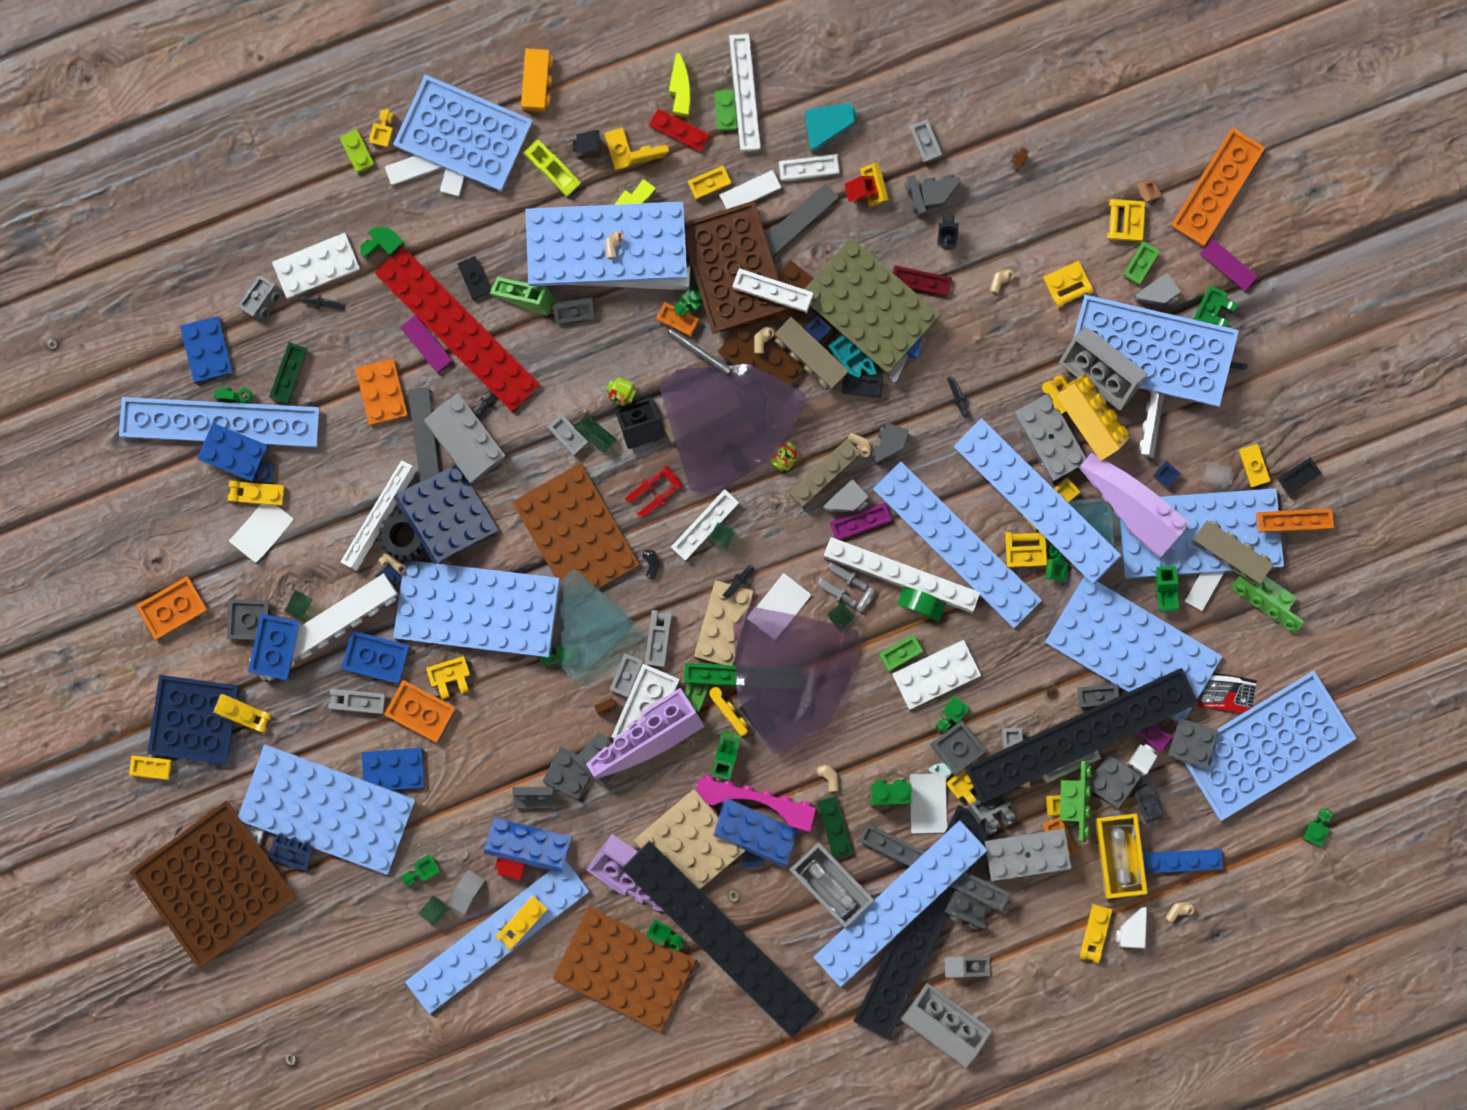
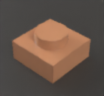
(1149, 190)

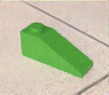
(532, 298)

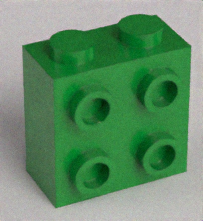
(890, 794)

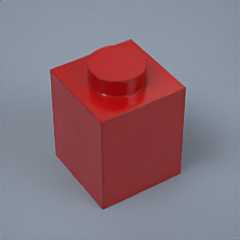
(861, 188)
(509, 868)

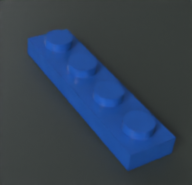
(1182, 861)

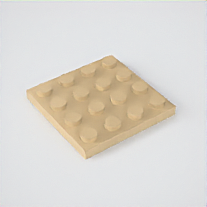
(688, 840)

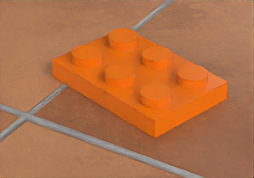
(381, 392)
(171, 608)
(420, 711)

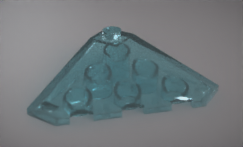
(590, 624)

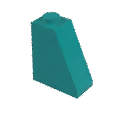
(828, 123)

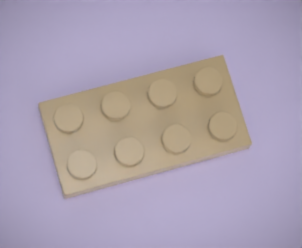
(717, 633)

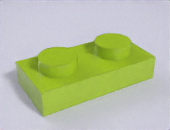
(356, 151)

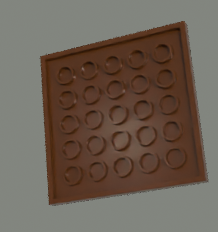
(213, 884)

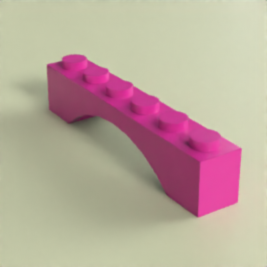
(796, 815)

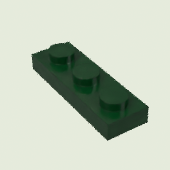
(288, 373)
(834, 827)

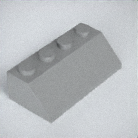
(1109, 369)
(464, 438)
(946, 1025)

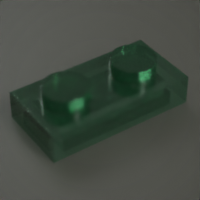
(595, 433)

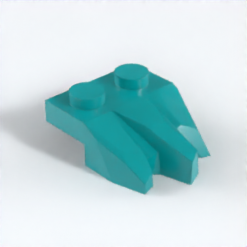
(851, 357)

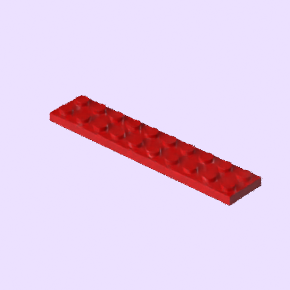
(457, 329)

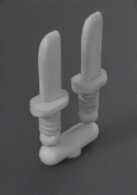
(867, 597)

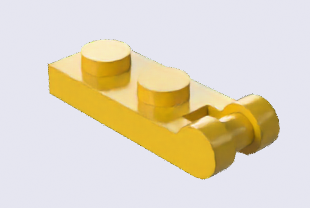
(256, 493)
(728, 711)
(241, 713)
(521, 922)
(1095, 933)

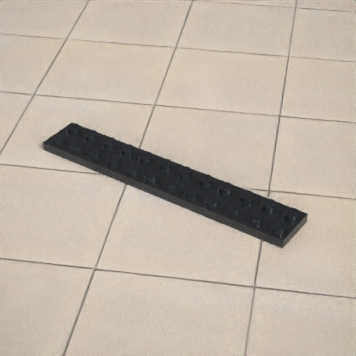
(1081, 735)
(720, 938)
(910, 952)

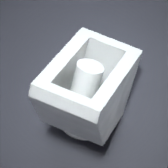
(1142, 759)
(1133, 930)

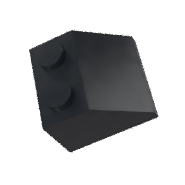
(639, 423)

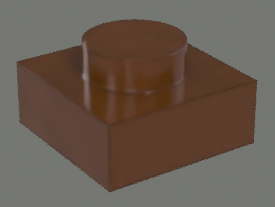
(1019, 158)
(605, 707)

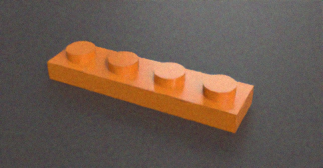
(1294, 520)

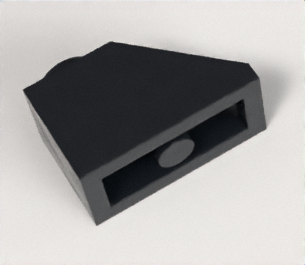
(587, 144)

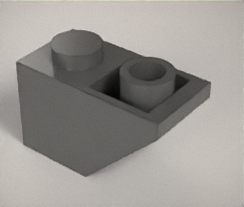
(937, 192)
(891, 442)

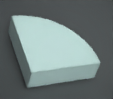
(940, 768)

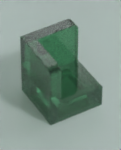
(722, 536)
(298, 605)
(840, 615)
(433, 910)

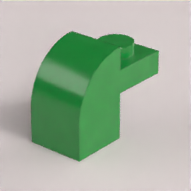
(383, 238)
(1166, 589)
(921, 603)
(726, 755)

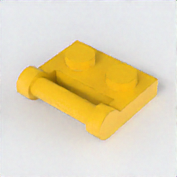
(1133, 220)
(1064, 279)
(1051, 388)
(1026, 555)

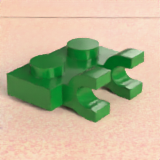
(1210, 306)

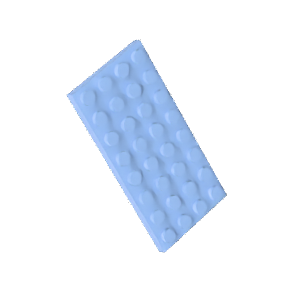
(569, 244)
(1176, 352)
(1230, 510)
(477, 608)
(1127, 642)
(1271, 745)
(326, 809)

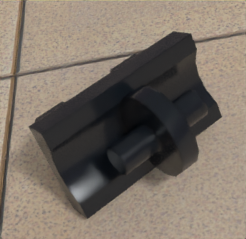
(948, 233)

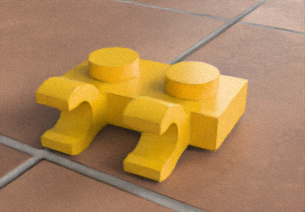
(449, 672)
(961, 786)

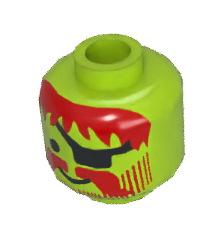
(621, 391)
(785, 457)

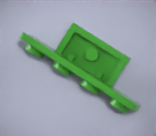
(1271, 600)
(1075, 801)

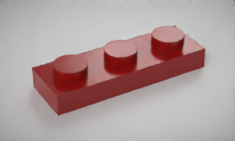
(679, 130)

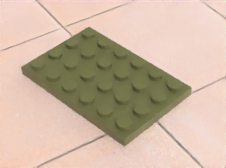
(870, 305)

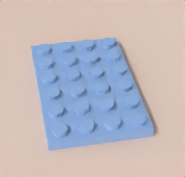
(463, 133)

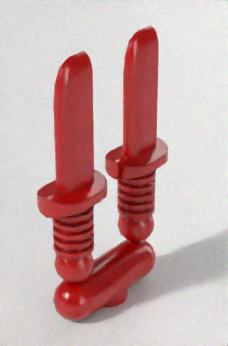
(673, 479)

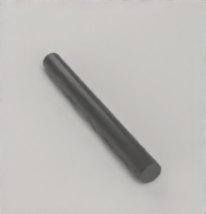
(699, 351)

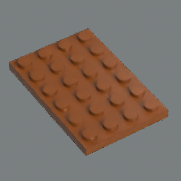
(575, 529)
(624, 969)

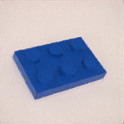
(206, 349)
(232, 452)
(274, 646)
(375, 657)
(394, 768)

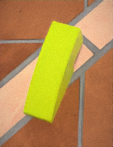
(680, 88)
(551, 167)
(642, 194)

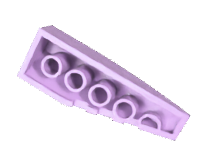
(1140, 508)
(655, 732)
(608, 865)

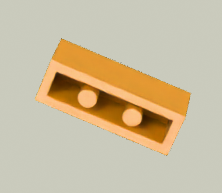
(536, 80)

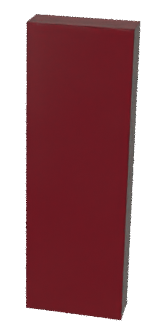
(924, 281)

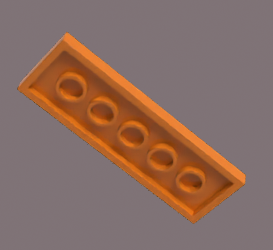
(1217, 187)

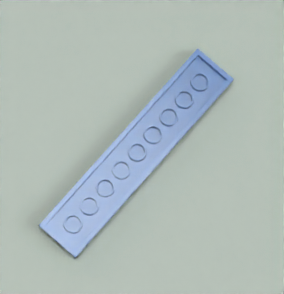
(193, 419)
(1037, 501)
(957, 544)
(900, 903)
(481, 949)

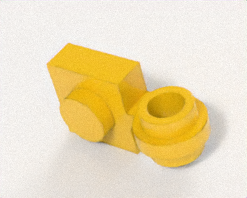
(382, 134)

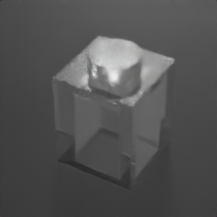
(1217, 475)

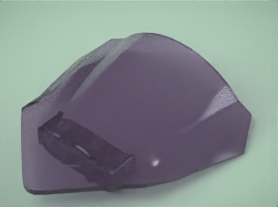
(727, 422)
(791, 672)

